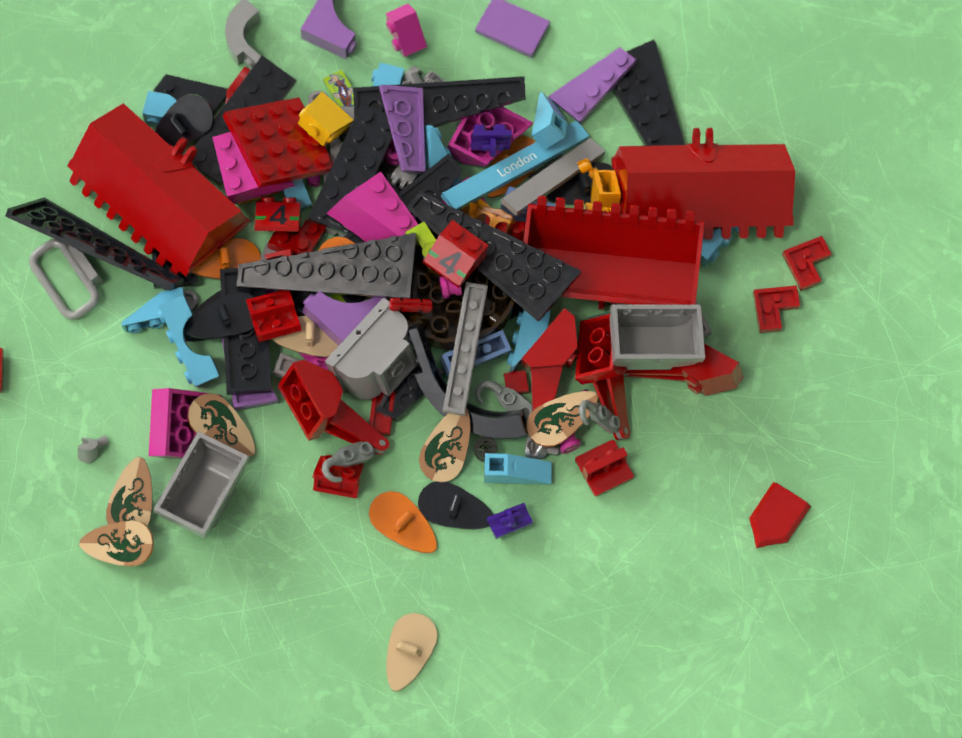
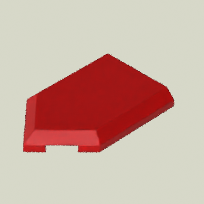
(777, 516)

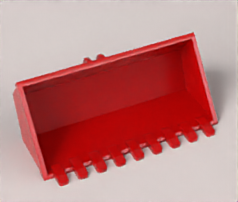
(718, 182)
(154, 190)
(620, 253)

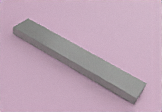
(551, 177)
(465, 349)

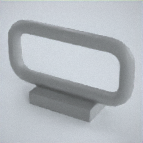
(81, 266)

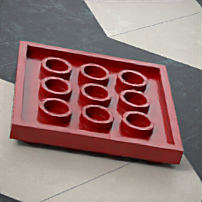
(276, 144)

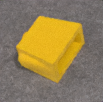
(324, 119)

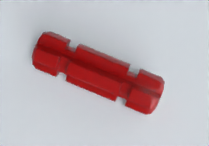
(410, 305)

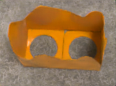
(483, 208)

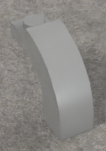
(239, 22)

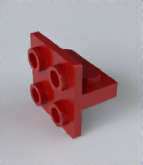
(604, 467)
(350, 479)

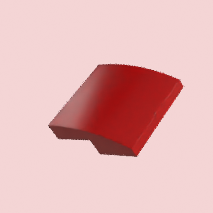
(273, 315)

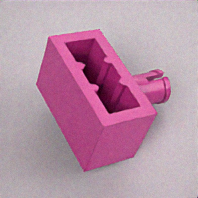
(406, 30)

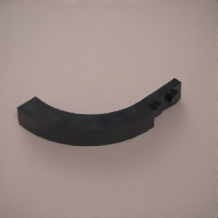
(483, 422)

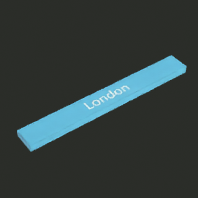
(512, 168)

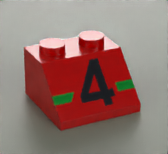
(278, 215)
(456, 254)

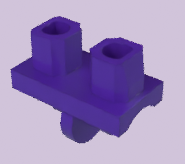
(491, 140)
(509, 520)

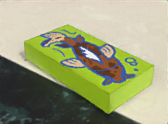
(340, 89)

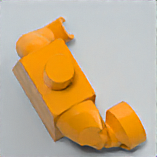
(604, 186)

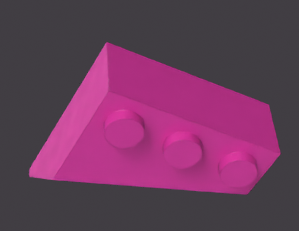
(460, 143)
(235, 173)
(373, 211)
(169, 422)

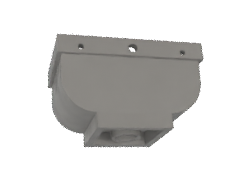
(656, 336)
(375, 358)
(202, 485)

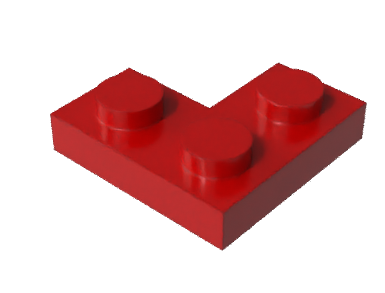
(305, 240)
(801, 261)
(769, 303)

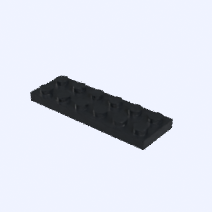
(262, 85)
(355, 163)
(245, 358)

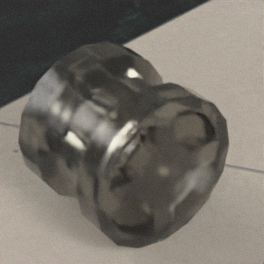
(484, 442)

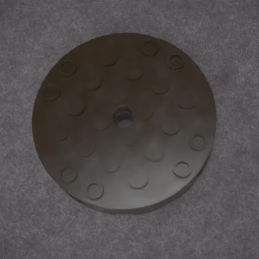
(443, 319)

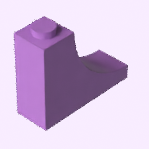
(327, 31)
(336, 317)

